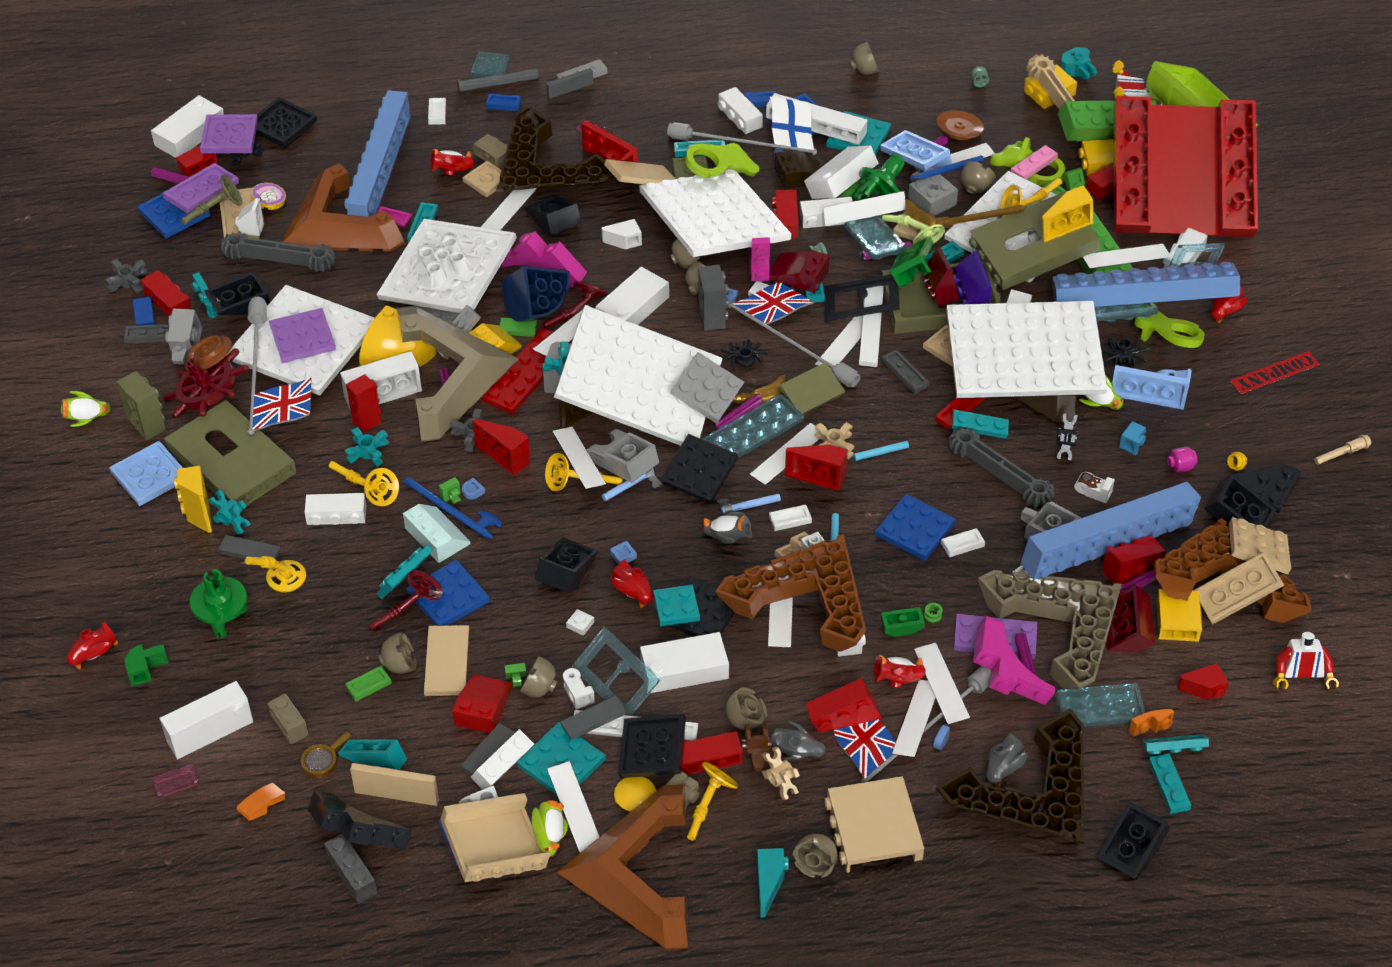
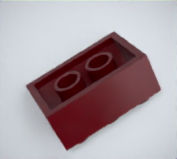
(941, 280)
(1131, 623)

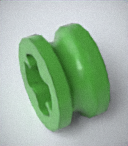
(930, 617)

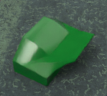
(902, 621)

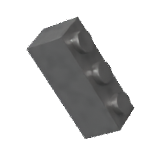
(350, 868)

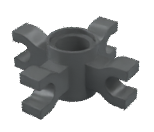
(126, 276)
(466, 429)

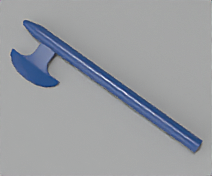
(947, 168)
(486, 520)

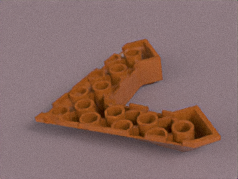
(340, 231)
(1211, 553)
(818, 568)
(604, 876)

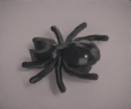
(1125, 352)
(744, 354)

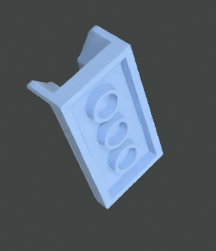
(917, 151)
(1152, 387)

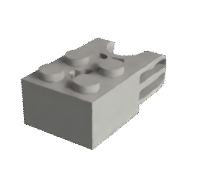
(625, 455)

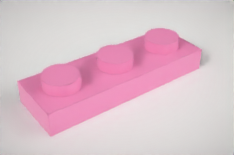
(1035, 162)

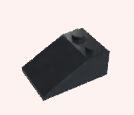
(554, 214)
(235, 295)
(1239, 501)
(565, 565)
(1133, 840)

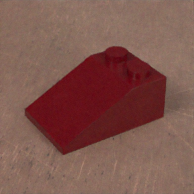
(801, 269)

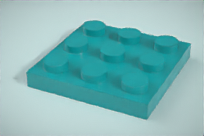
(875, 135)
(557, 749)

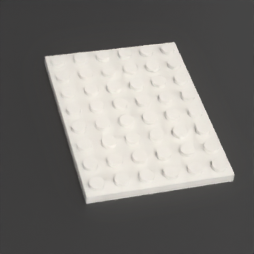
(713, 213)
(1025, 349)
(629, 376)

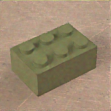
(141, 405)

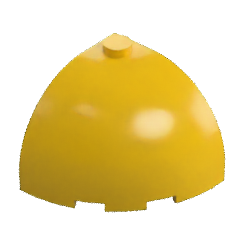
(385, 341)

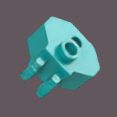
(1079, 64)

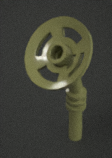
(229, 191)

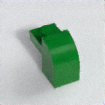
(139, 661)

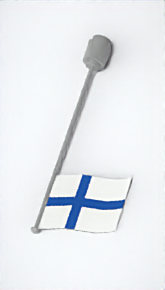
(789, 126)

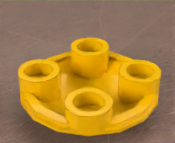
(632, 792)

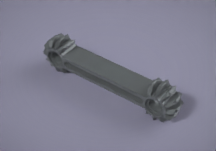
(240, 245)
(1033, 490)

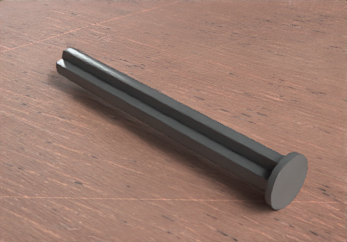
(497, 79)

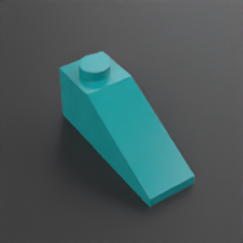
(374, 753)
(771, 870)

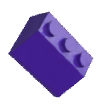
(972, 281)

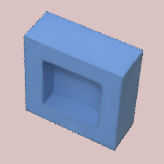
(622, 552)

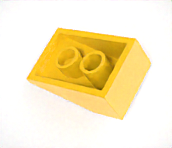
(1068, 214)

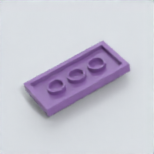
(198, 188)
(967, 627)

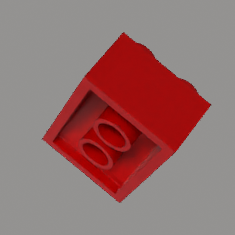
(502, 444)
(817, 464)
(481, 703)

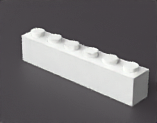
(831, 122)

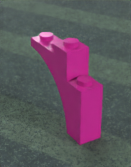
(536, 253)
(759, 259)
(1006, 669)

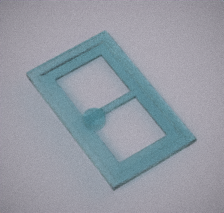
(1181, 250)
(629, 660)

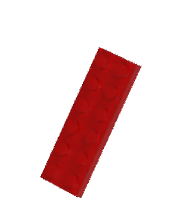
(520, 378)

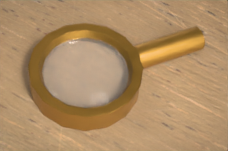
(321, 759)

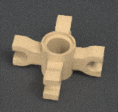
(835, 437)
(780, 773)

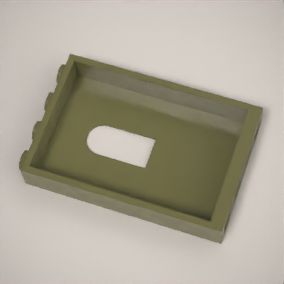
(1019, 265)
(918, 310)
(244, 472)

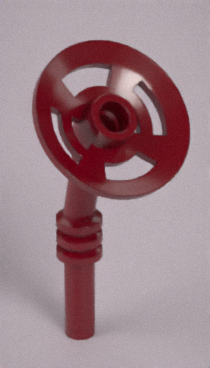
(589, 291)
(420, 591)

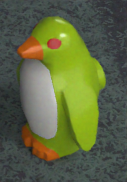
(1110, 399)
(83, 408)
(549, 826)

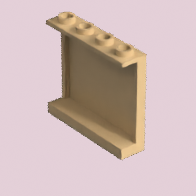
(873, 822)
(492, 838)

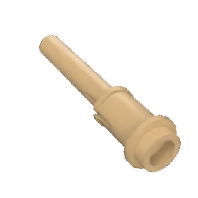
(1362, 442)

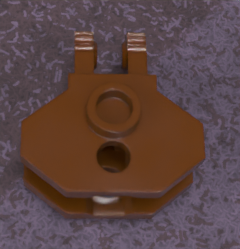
(756, 746)

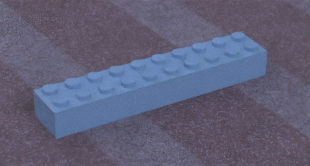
(379, 155)
(1149, 285)
(1090, 536)

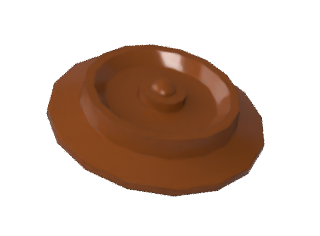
(959, 124)
(209, 351)

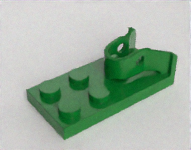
(912, 262)

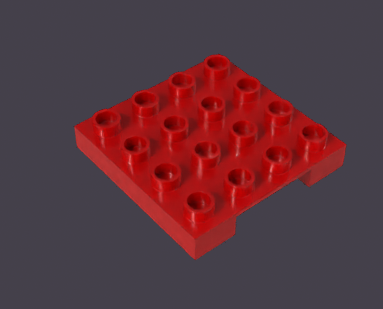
(1185, 168)

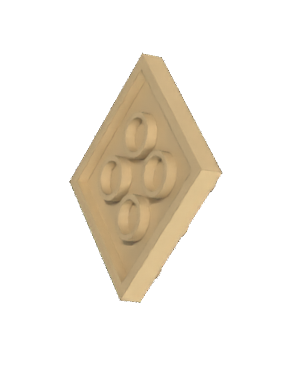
(1251, 540)

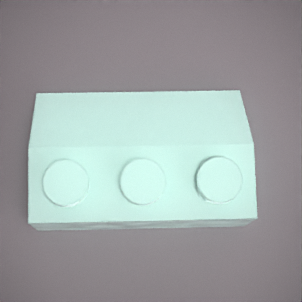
(434, 529)

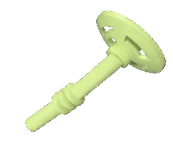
(925, 231)

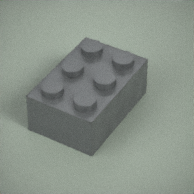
(712, 297)

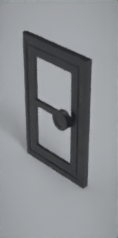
(861, 285)

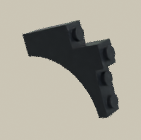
(355, 825)

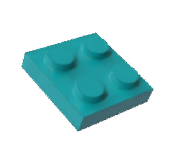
(676, 605)

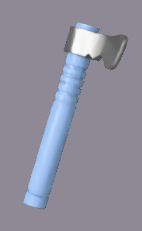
(625, 485)
(727, 508)

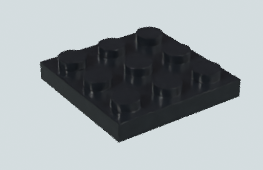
(283, 122)
(699, 468)
(712, 609)
(652, 746)

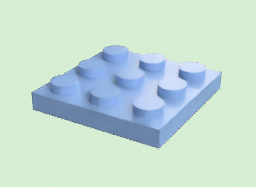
(147, 473)

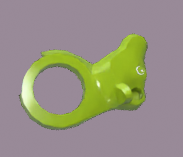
(1017, 152)
(724, 157)
(1166, 327)

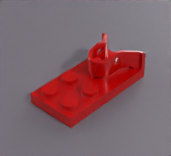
(606, 145)

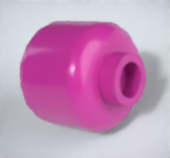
(1182, 459)

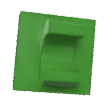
(1074, 178)
(450, 490)
(515, 672)

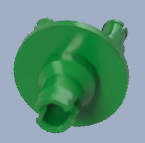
(880, 180)
(218, 601)

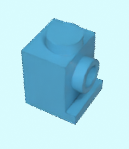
(1133, 438)

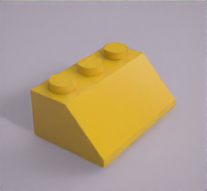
(194, 497)

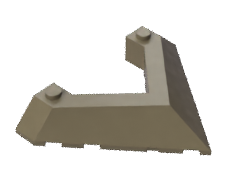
(477, 370)
(1082, 603)

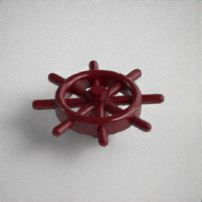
(205, 384)

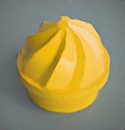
(1237, 461)

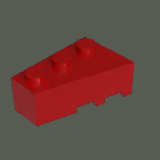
(1131, 560)
(844, 707)

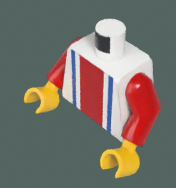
(1128, 85)
(1304, 659)

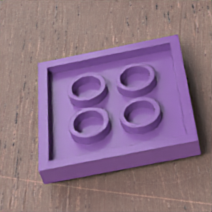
(229, 133)
(302, 335)

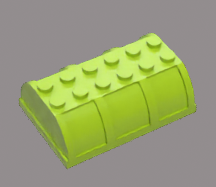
(1182, 86)

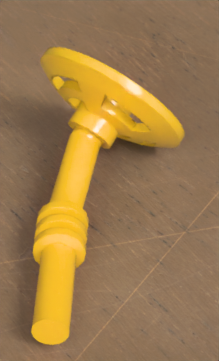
(1016, 199)
(564, 473)
(375, 486)
(283, 572)
(717, 779)

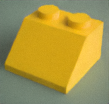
(497, 337)

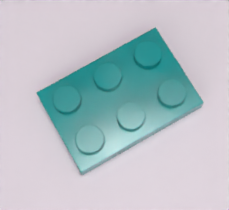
(403, 570)

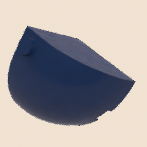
(534, 292)

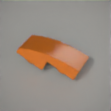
(1155, 720)
(257, 803)

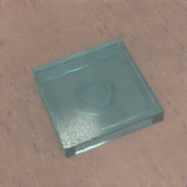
(489, 64)

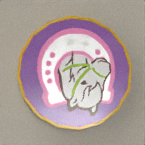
(270, 195)

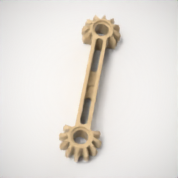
(1043, 70)

